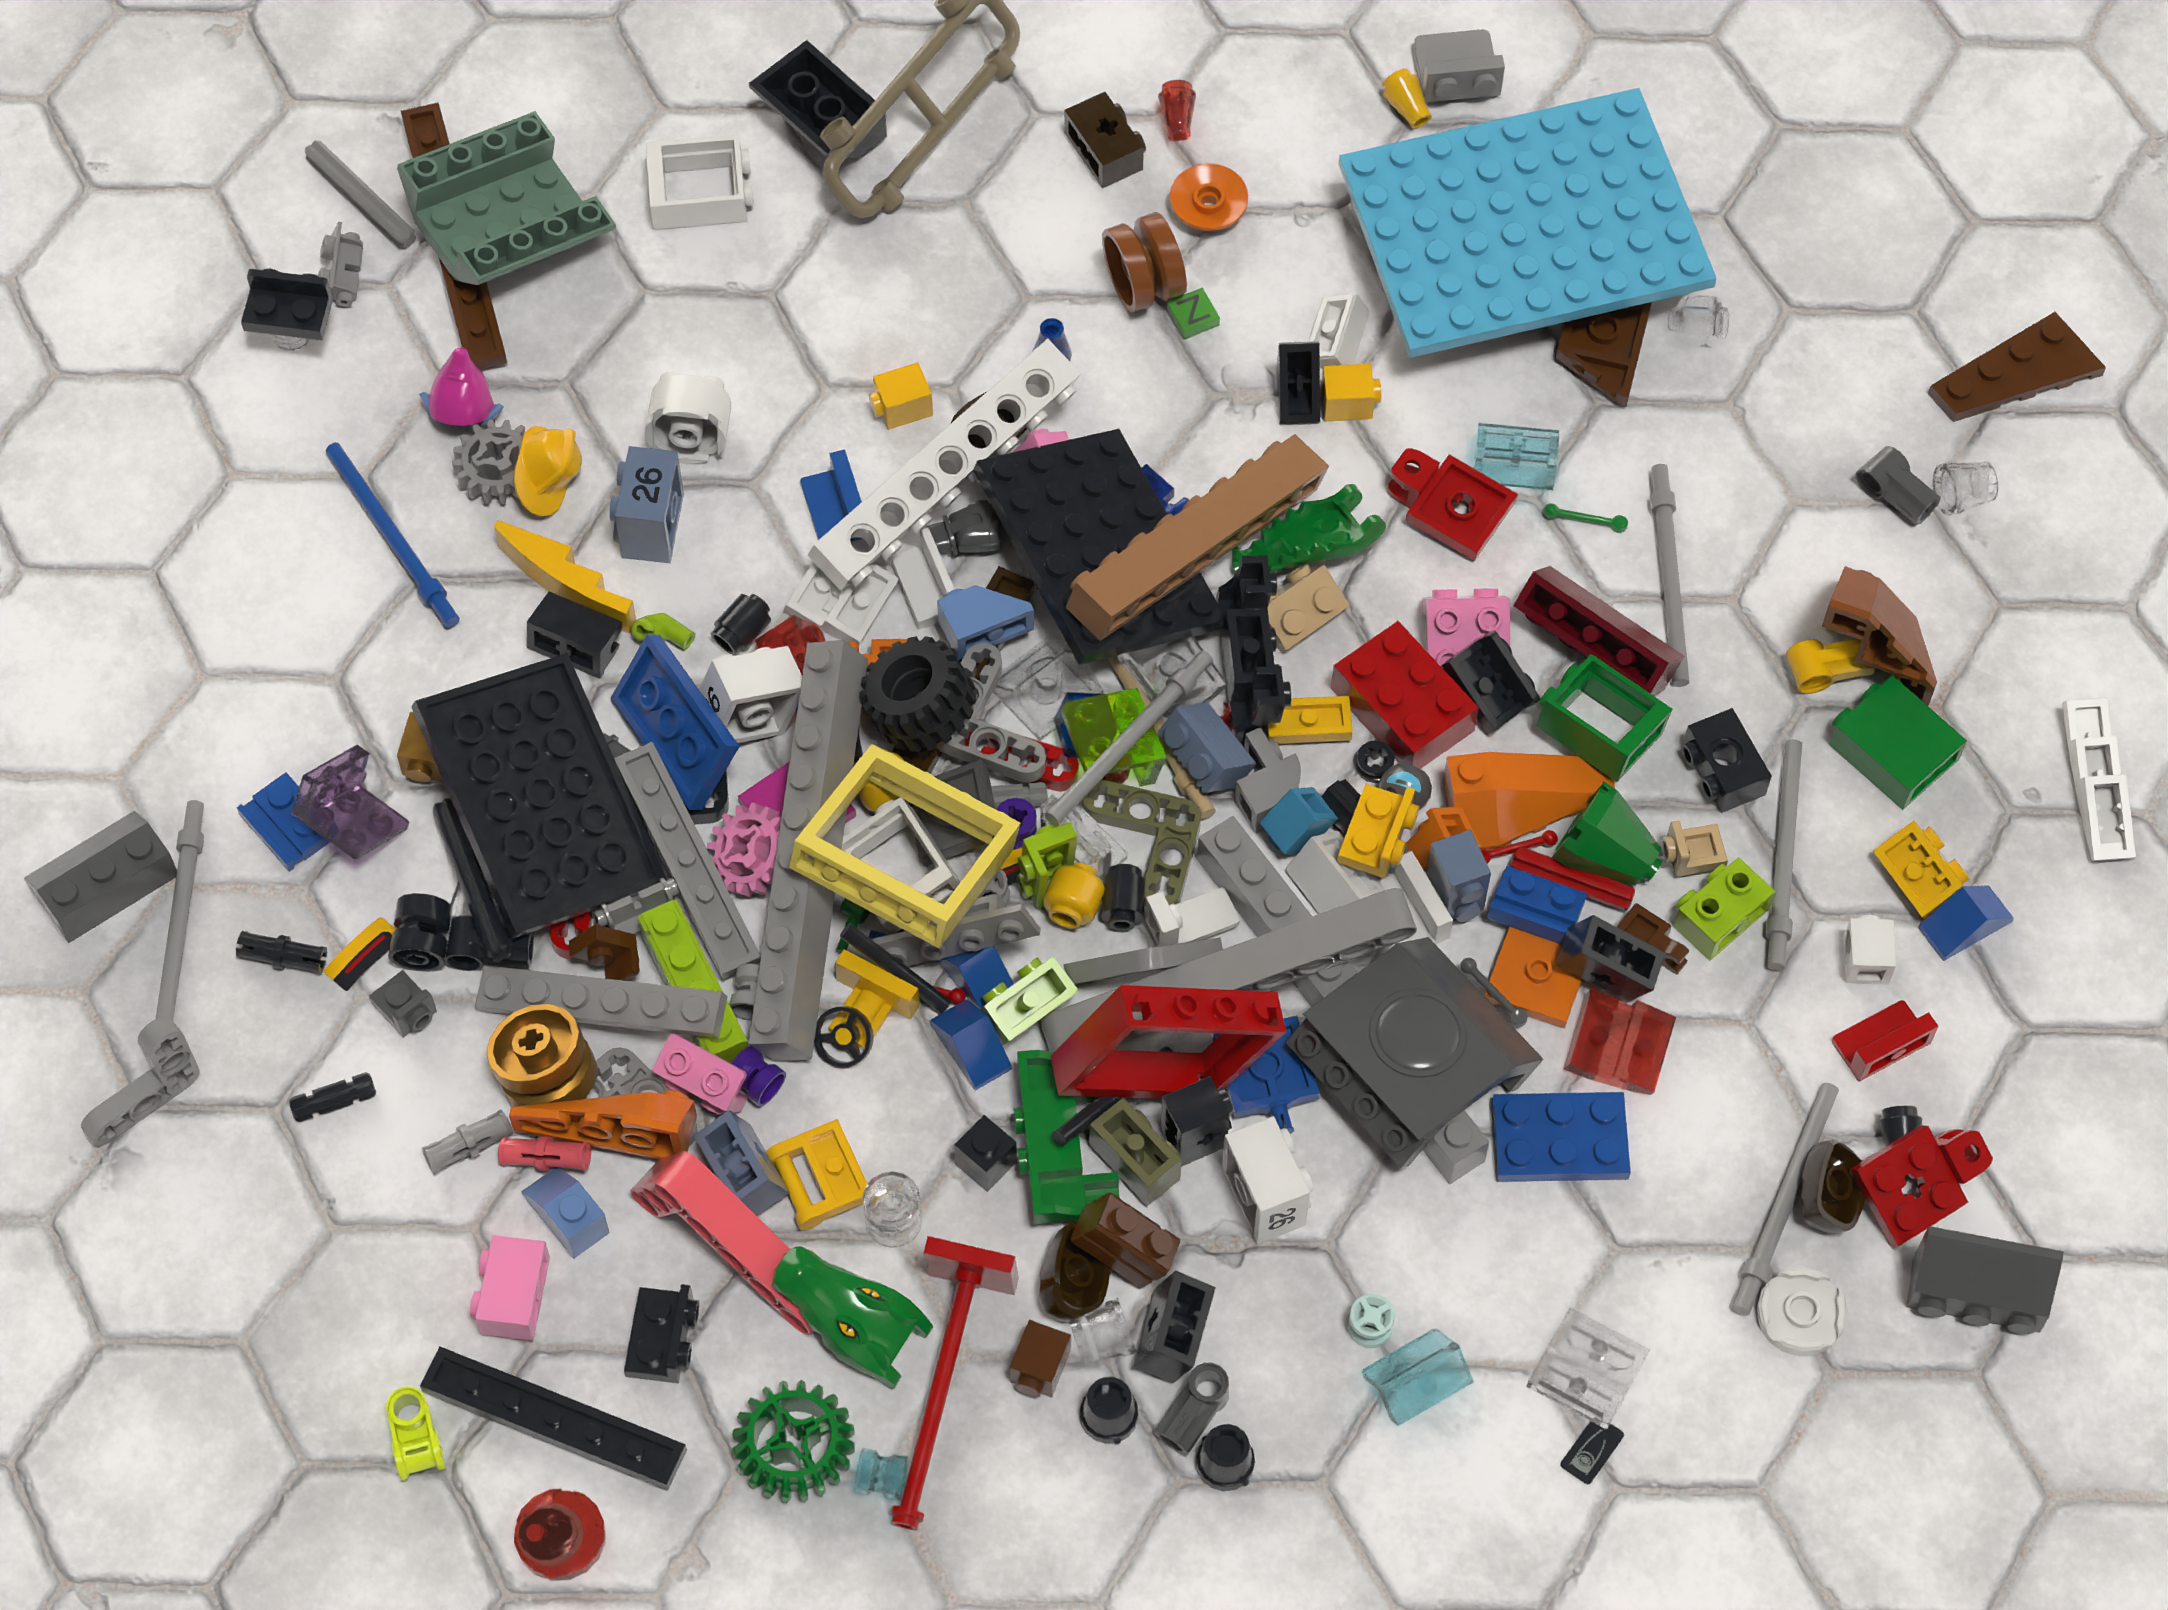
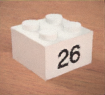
(754, 692)
(1267, 1179)

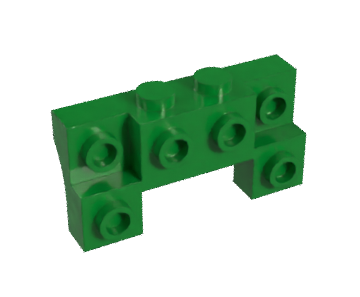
(1054, 1171)

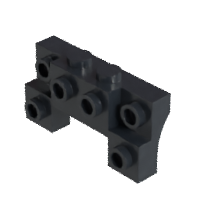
(1248, 644)

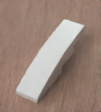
(2098, 779)

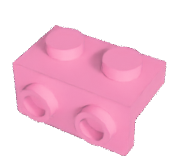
(702, 1074)

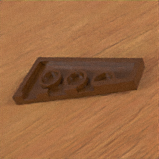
(2025, 364)

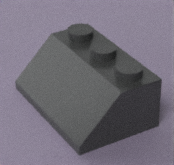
(102, 876)
(1984, 1280)

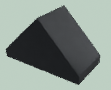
(1298, 382)

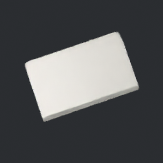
(1339, 328)

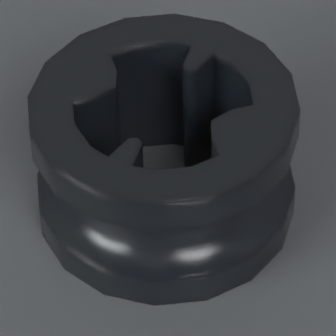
(1374, 750)

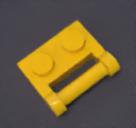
(832, 1167)

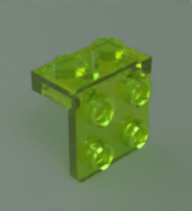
(1100, 720)

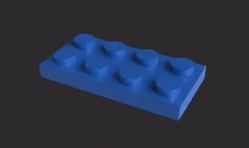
(675, 716)

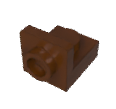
(609, 948)

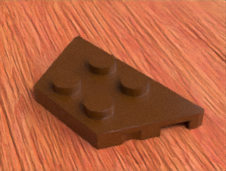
(1606, 348)

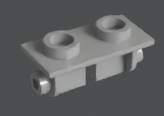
(340, 253)
(623, 913)

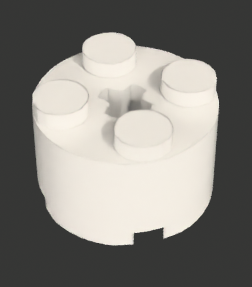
(688, 416)

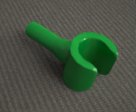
(856, 915)

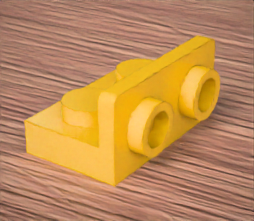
(1377, 829)
(1920, 868)

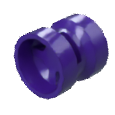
(762, 1079)

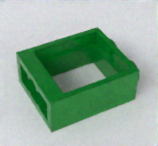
(1617, 694)

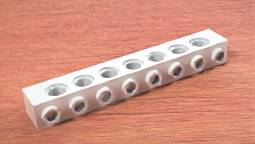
(1042, 367)

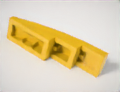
(555, 569)

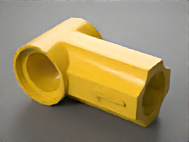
(1820, 665)

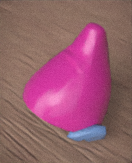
(460, 393)

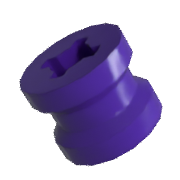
(1022, 810)

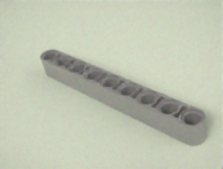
(1269, 958)

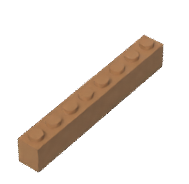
(1195, 536)

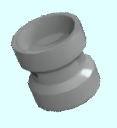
(743, 1000)

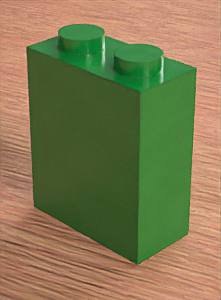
(1896, 741)

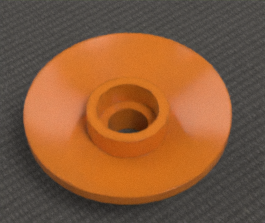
(1209, 185)

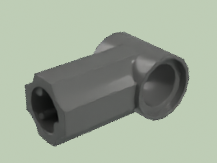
(1890, 477)
(1192, 1410)

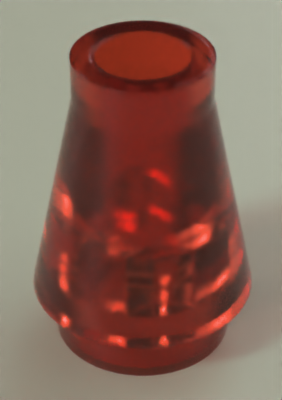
(1177, 106)

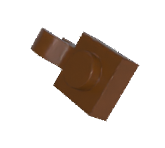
(1655, 932)

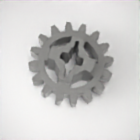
(488, 460)

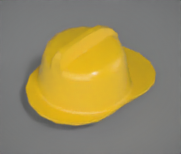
(545, 467)

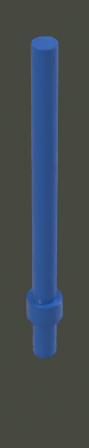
(429, 588)

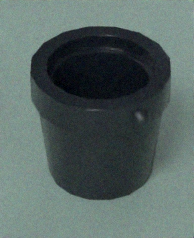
(1109, 1411)
(1225, 1458)

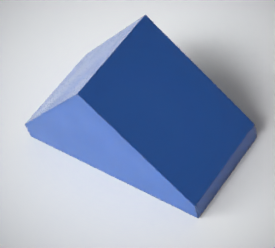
(1965, 920)
(977, 973)
(972, 1043)

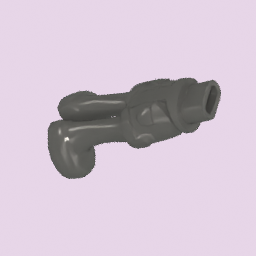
(970, 530)

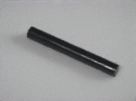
(892, 965)

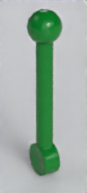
(1618, 523)

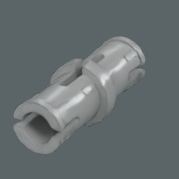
(467, 1141)

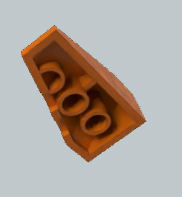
(1518, 791)

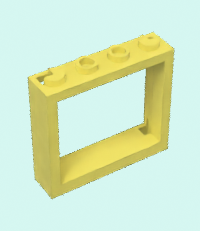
(878, 890)

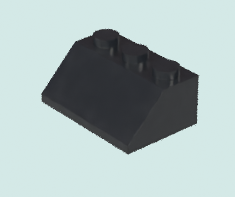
(813, 93)

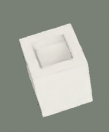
(1869, 950)

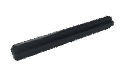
(472, 882)

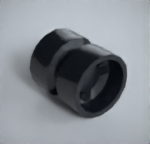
(420, 932)

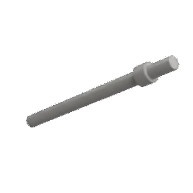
(1663, 506)
(1177, 686)
(189, 845)
(1779, 924)
(1757, 1269)

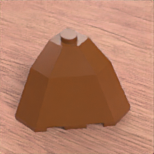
(1888, 630)

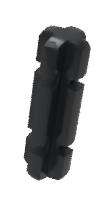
(332, 1097)

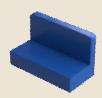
(831, 494)

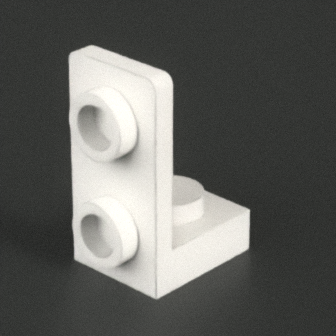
(1190, 919)

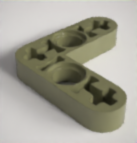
(1167, 833)

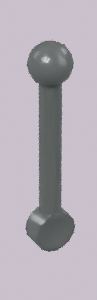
(1517, 1015)

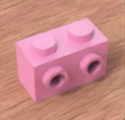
(510, 1287)

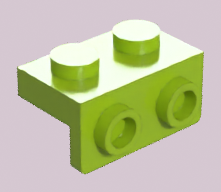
(1041, 856)

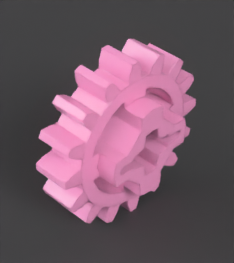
(747, 849)

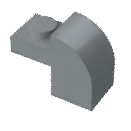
(1270, 781)

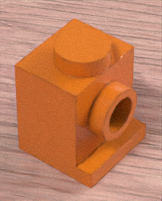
(1440, 825)

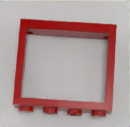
(1090, 1066)

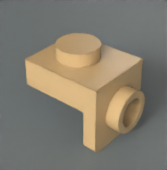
(1694, 848)

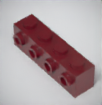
(1597, 629)

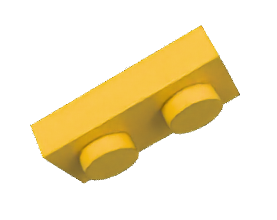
(1314, 721)

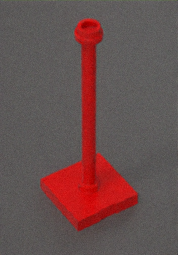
(970, 1269)

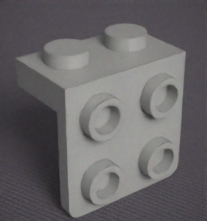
(1458, 65)

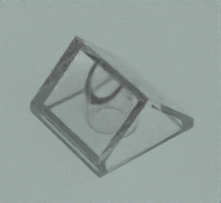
(1156, 664)
(1039, 681)

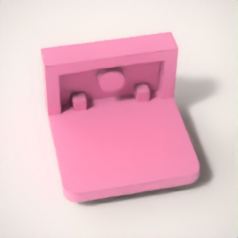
(1458, 621)

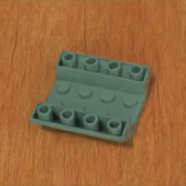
(498, 201)

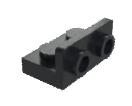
(287, 304)
(660, 1334)

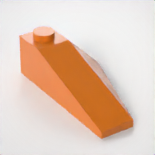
(629, 1123)

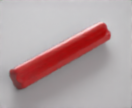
(1598, 887)

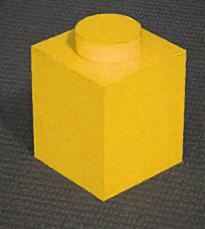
(1349, 392)
(901, 396)

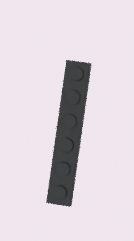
(553, 1418)

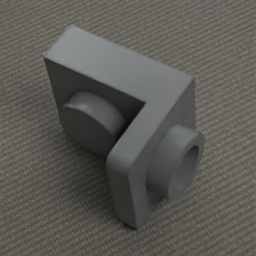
(404, 1004)

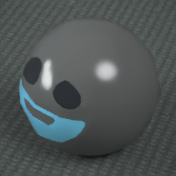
(1403, 775)

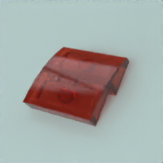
(1619, 1043)

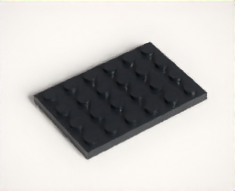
(1071, 510)
(538, 794)

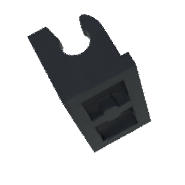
(571, 628)

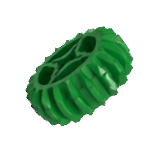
(780, 1451)

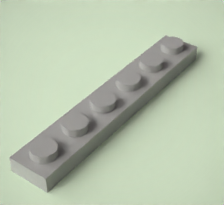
(687, 860)
(605, 1000)

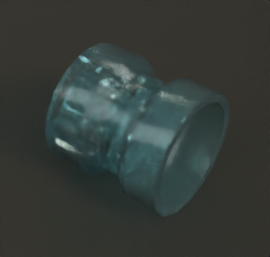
(891, 1476)

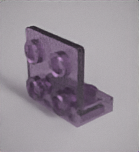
(344, 811)

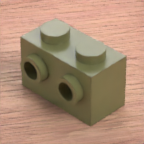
(1135, 1151)

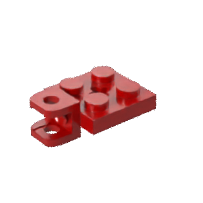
(1436, 488)
(1936, 1164)

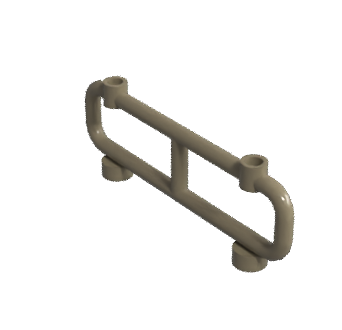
(844, 138)

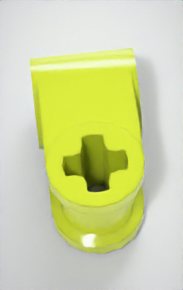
(416, 1440)

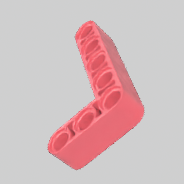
(689, 1188)

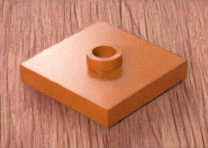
(1532, 980)

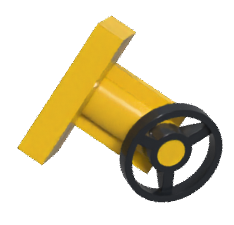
(866, 1008)

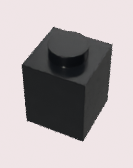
(985, 1153)

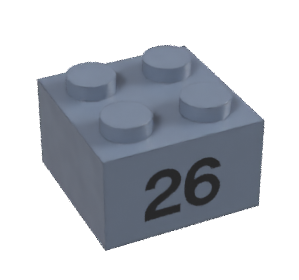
(647, 504)

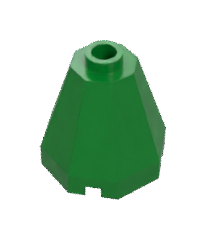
(1609, 840)

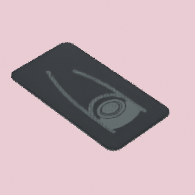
(1591, 1451)

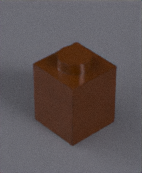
(1040, 1359)

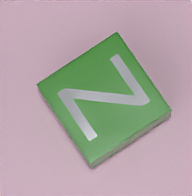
(1193, 313)

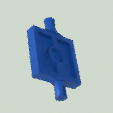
(1274, 1082)

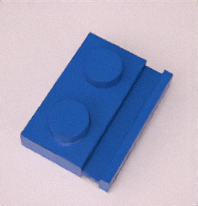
(274, 824)
(1536, 905)

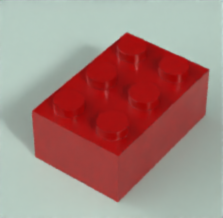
(1404, 696)

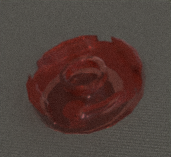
(559, 1534)

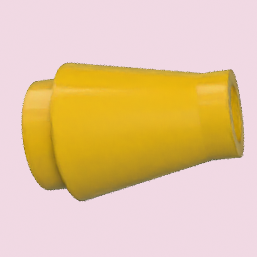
(1406, 96)

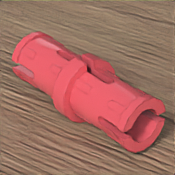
(544, 1153)

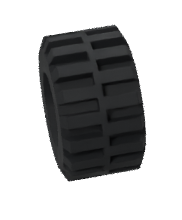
(932, 713)

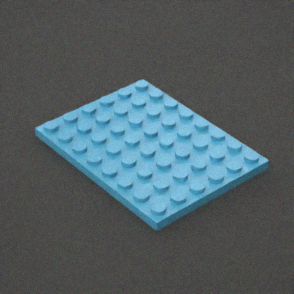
(1525, 222)

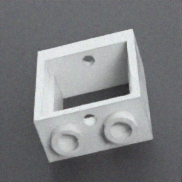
(691, 155)
(885, 823)

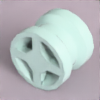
(1376, 1312)

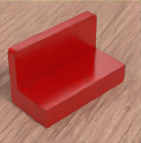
(1884, 1039)

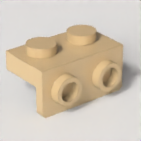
(1304, 604)

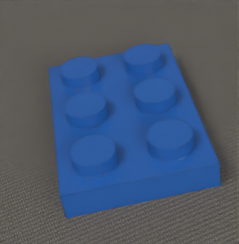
(1560, 1137)

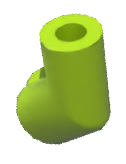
(666, 627)

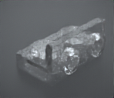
(1093, 844)

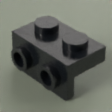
(1492, 680)

